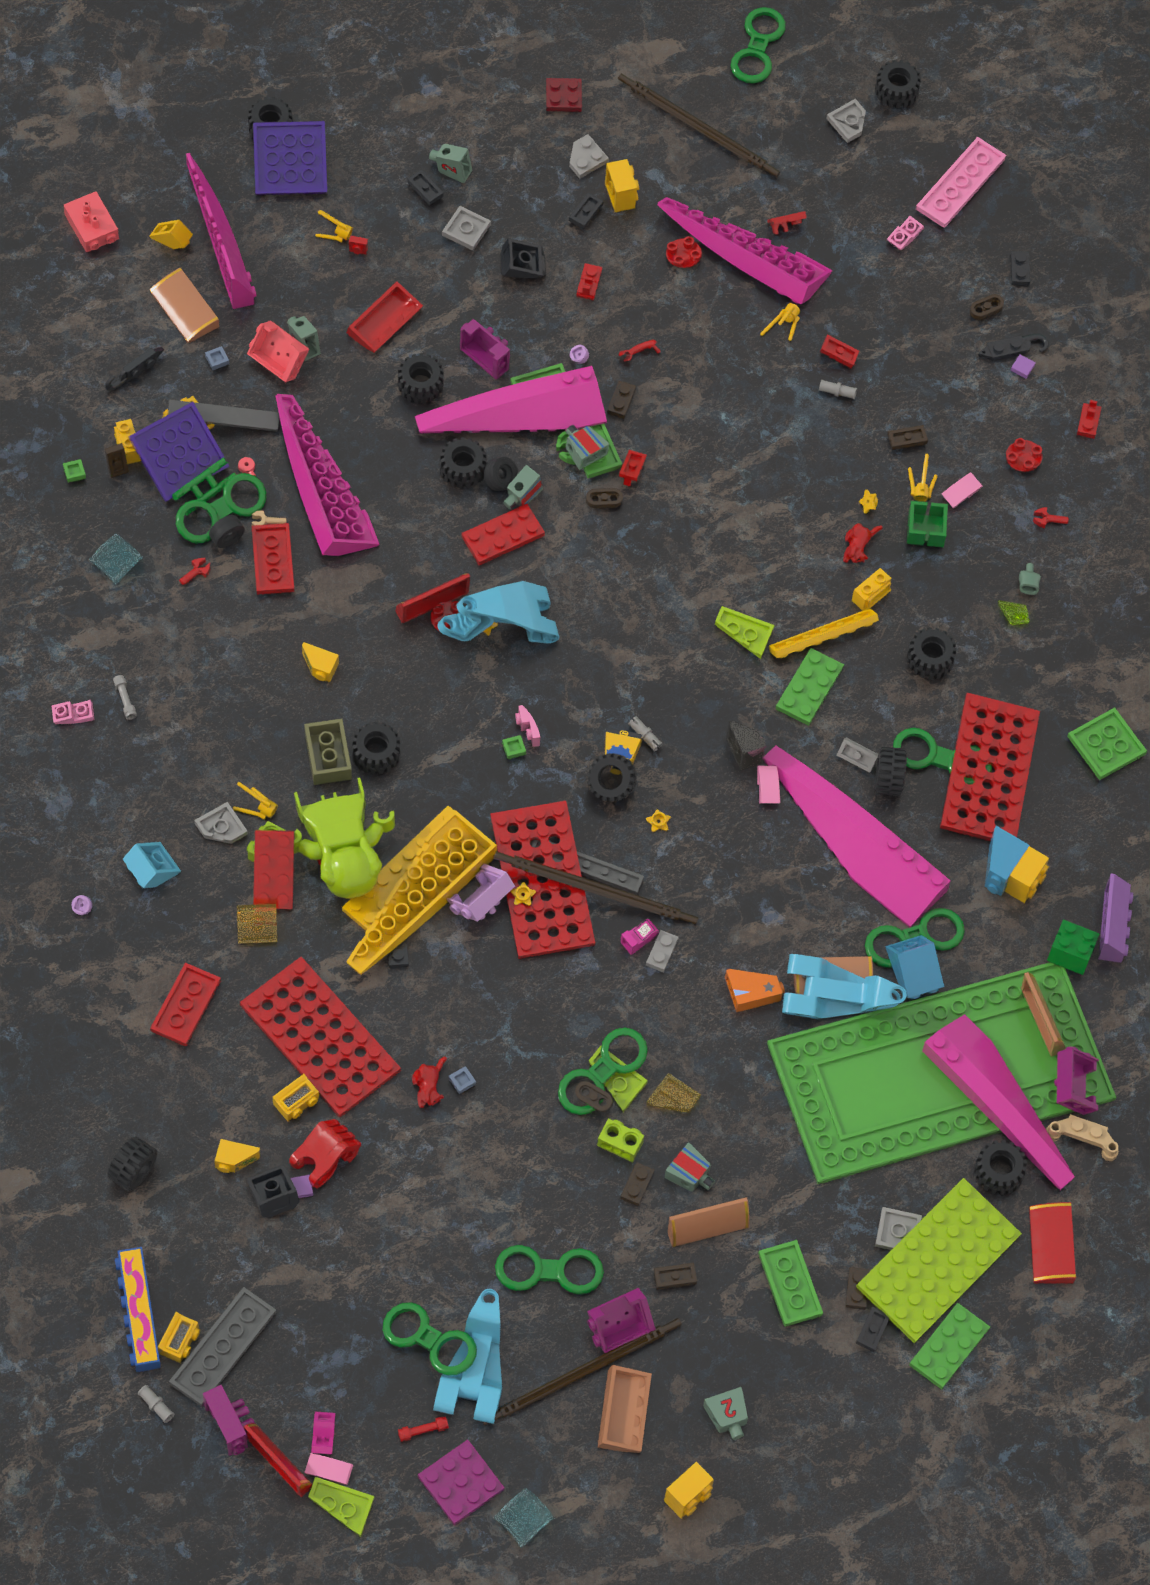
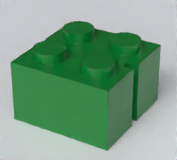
(929, 527)
(1073, 947)

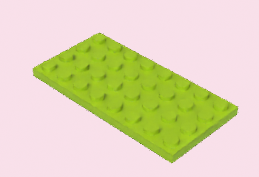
(938, 1260)

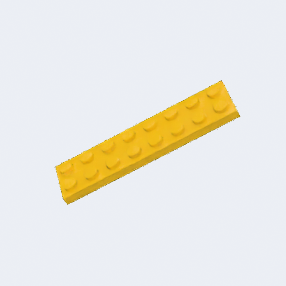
(365, 908)

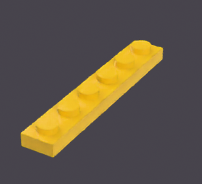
(822, 633)

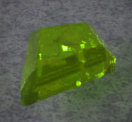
(1014, 612)

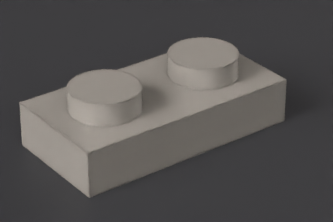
(857, 754)
(662, 951)

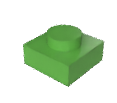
(74, 470)
(514, 747)

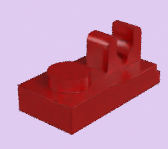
(783, 220)
(589, 281)
(839, 351)
(1089, 420)
(632, 467)

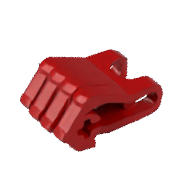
(324, 1148)

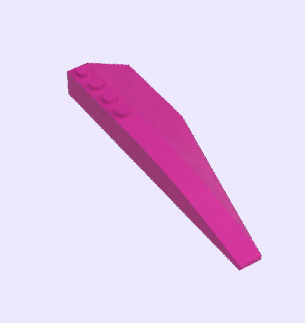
(862, 844)

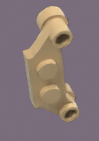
(1086, 1132)

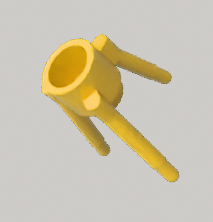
(342, 230)
(788, 314)
(921, 491)
(266, 807)

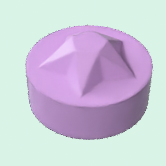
(579, 354)
(81, 905)

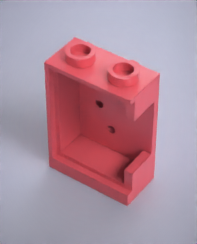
(91, 222)
(277, 351)

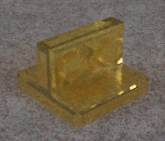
(257, 923)

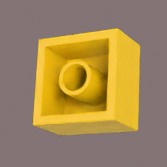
(621, 185)
(1027, 875)
(689, 1490)

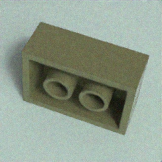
(328, 751)

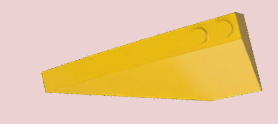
(438, 872)

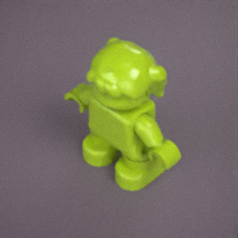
(341, 844)

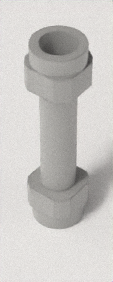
(120, 684)

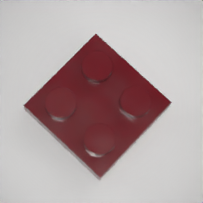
(564, 94)

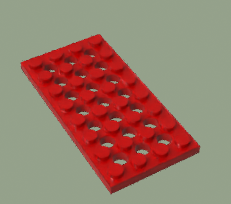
(960, 769)
(577, 900)
(318, 1048)

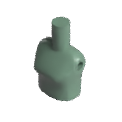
(1029, 580)

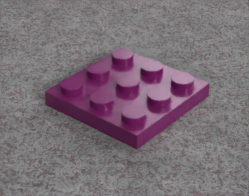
(461, 1482)

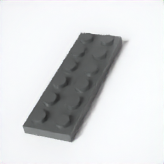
(222, 1346)

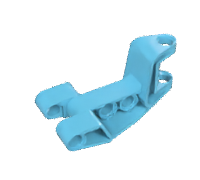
(511, 604)
(835, 991)
(482, 1379)

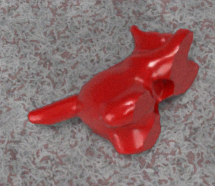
(858, 538)
(426, 1078)

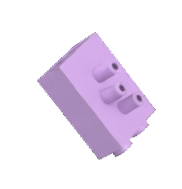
(494, 886)

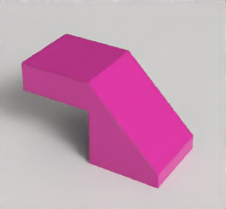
(323, 1433)

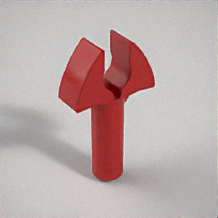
(1048, 518)
(196, 570)

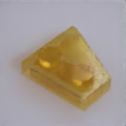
(673, 1095)

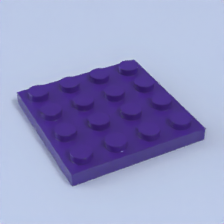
(290, 158)
(176, 449)

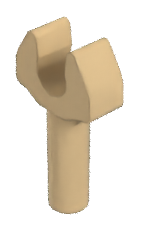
(266, 520)

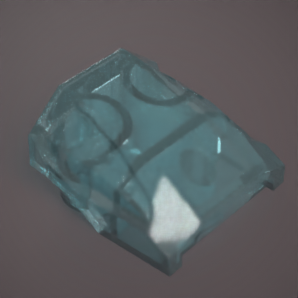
(116, 558)
(524, 1516)

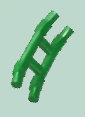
(207, 474)

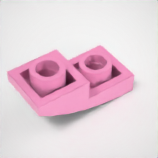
(905, 233)
(961, 490)
(73, 713)
(528, 724)
(768, 785)
(328, 1468)

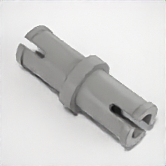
(838, 389)
(647, 734)
(156, 1403)

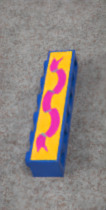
(139, 1310)

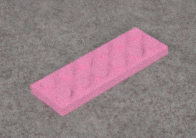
(960, 182)

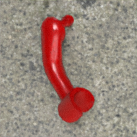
(640, 347)

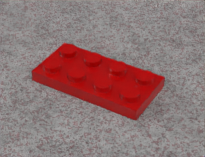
(503, 534)
(272, 558)
(274, 868)
(185, 1004)

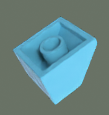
(150, 864)

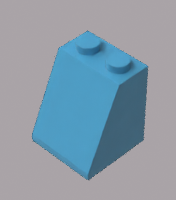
(1003, 857)
(916, 966)

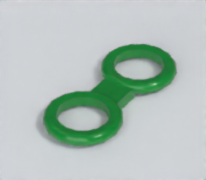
(758, 45)
(221, 507)
(937, 755)
(915, 931)
(603, 1068)
(549, 1269)
(429, 1338)

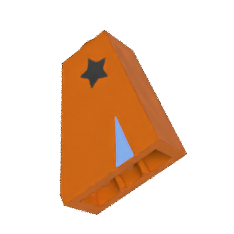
(753, 989)

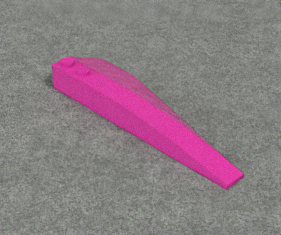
(223, 240)
(772, 265)
(530, 405)
(325, 495)
(985, 1079)

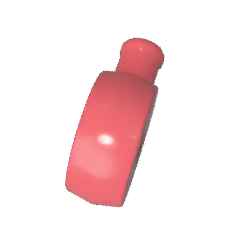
(247, 466)

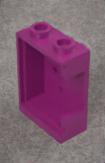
(484, 348)
(1071, 1080)
(620, 1320)
(228, 1418)

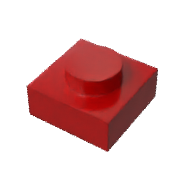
(358, 245)

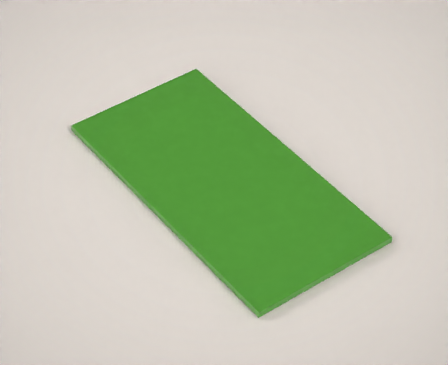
(876, 1099)

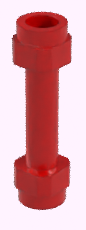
(406, 1433)

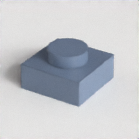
(217, 358)
(462, 1080)

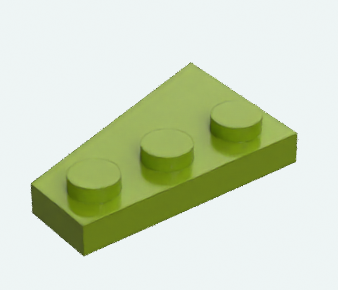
(745, 629)
(621, 1086)
(343, 1503)

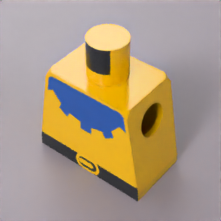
(622, 743)

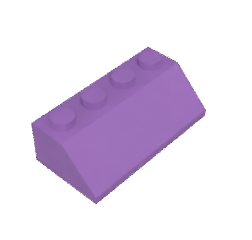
(1114, 920)

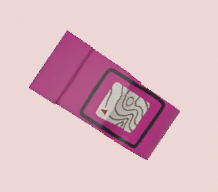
(639, 936)

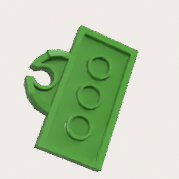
(603, 465)

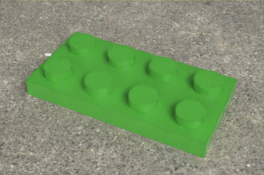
(809, 686)
(790, 1283)
(949, 1346)

